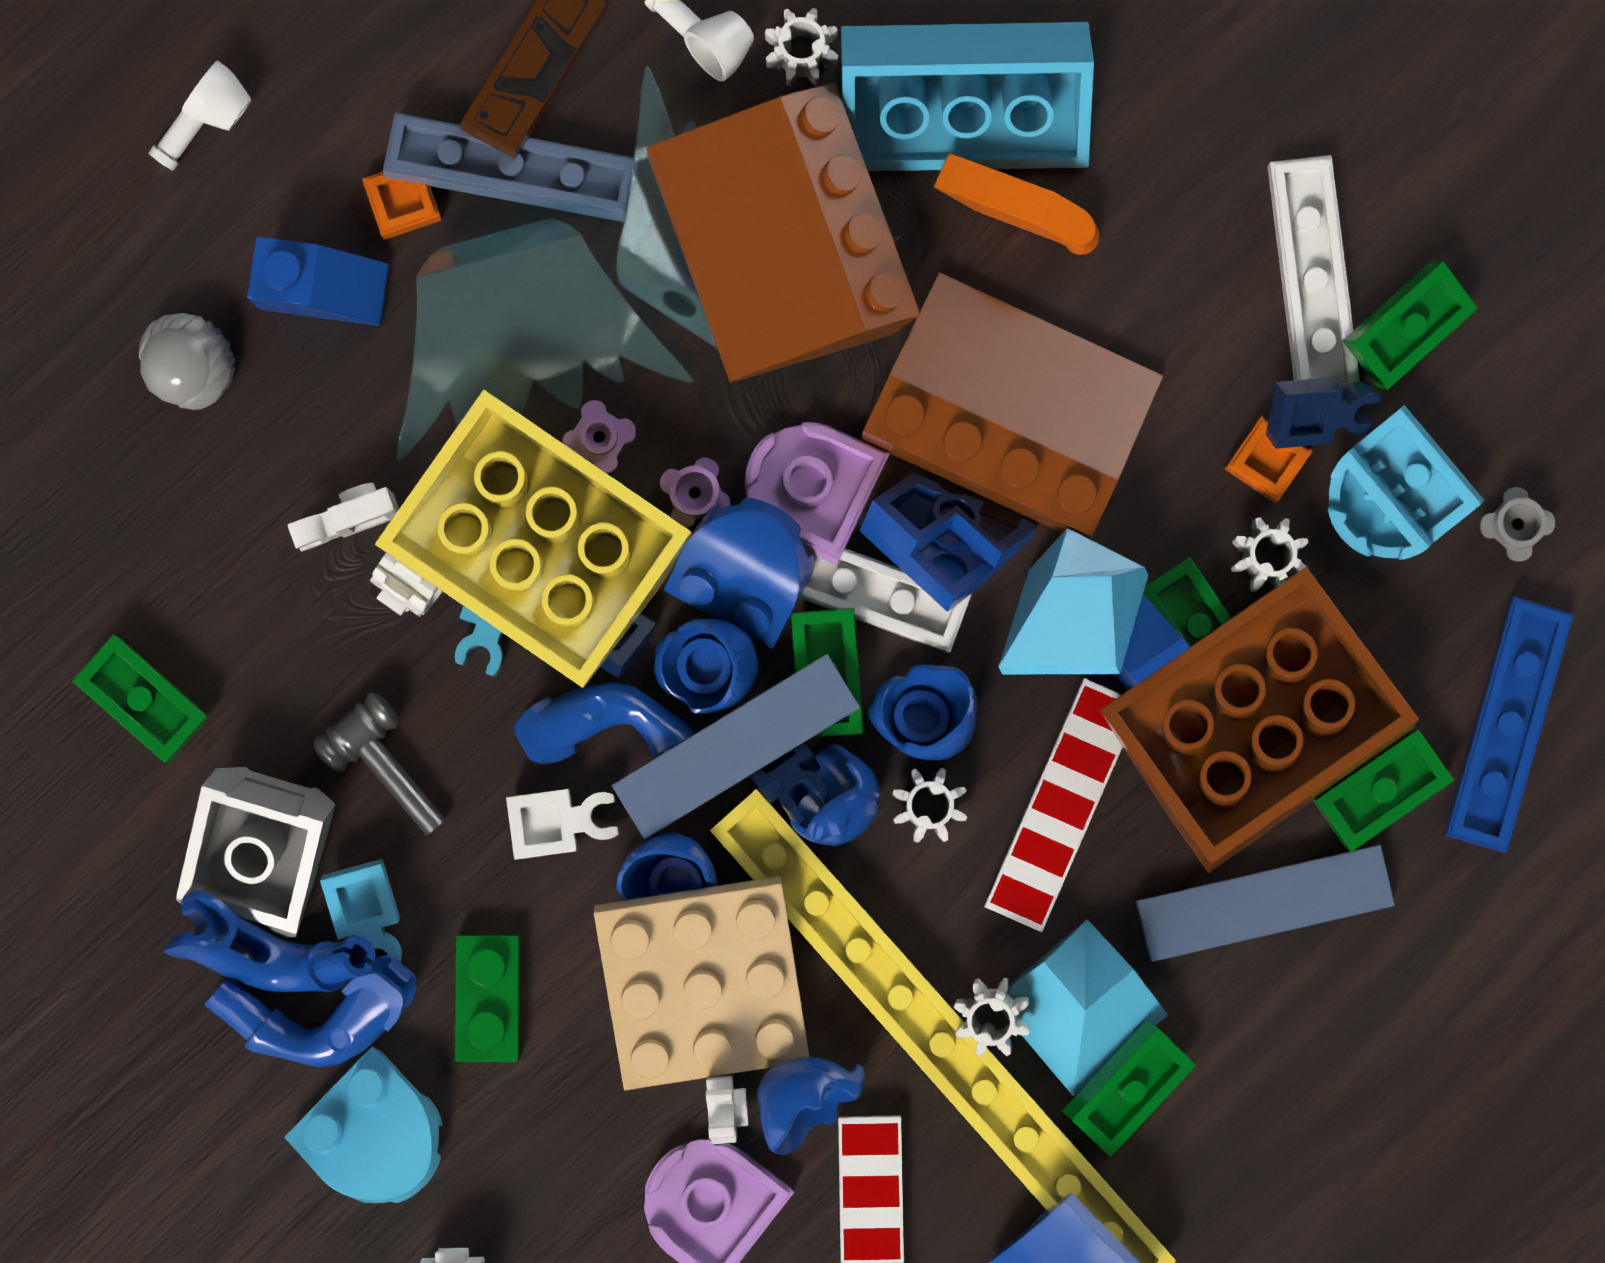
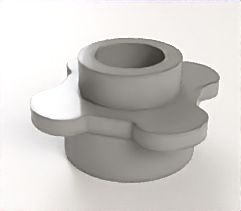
(1535, 524)

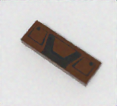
(531, 72)

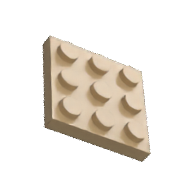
(701, 982)

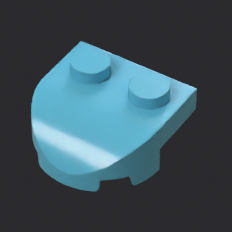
(1397, 491)
(371, 1134)

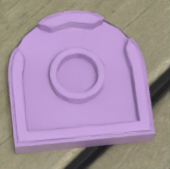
(817, 480)
(710, 1201)

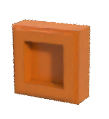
(400, 205)
(1263, 465)

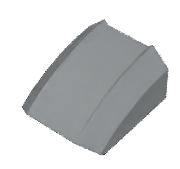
(257, 846)

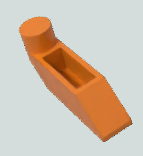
(1018, 203)

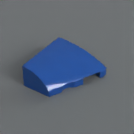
(941, 538)

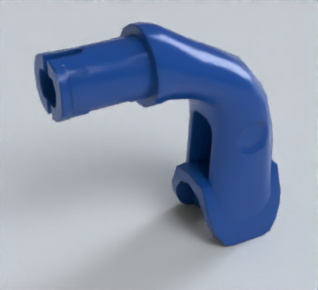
(558, 724)
(261, 958)
(368, 1010)

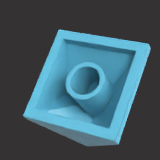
(1074, 611)
(1082, 1005)

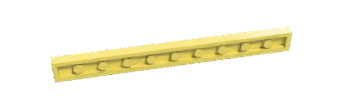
(925, 1023)

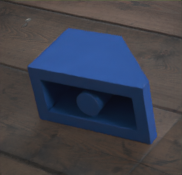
(317, 282)
(1150, 646)

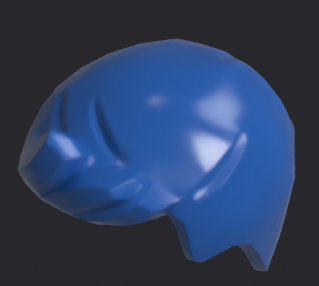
(707, 665)
(926, 712)
(852, 804)
(664, 865)
(802, 1095)

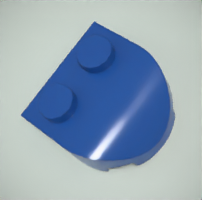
(744, 568)

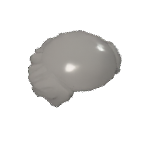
(186, 361)

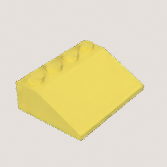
(534, 539)

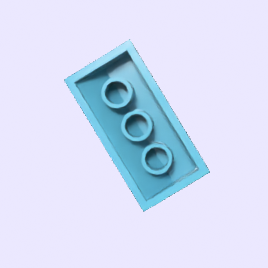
(969, 91)

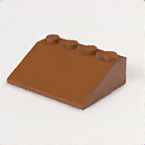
(783, 233)
(1012, 408)
(1259, 719)

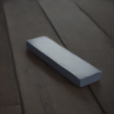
(541, 174)
(735, 746)
(1264, 903)

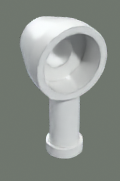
(715, 43)
(214, 101)

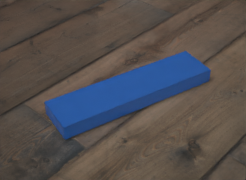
(1508, 724)

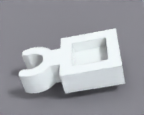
(359, 510)
(548, 823)
(725, 1109)

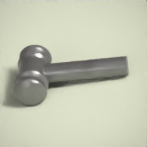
(359, 736)

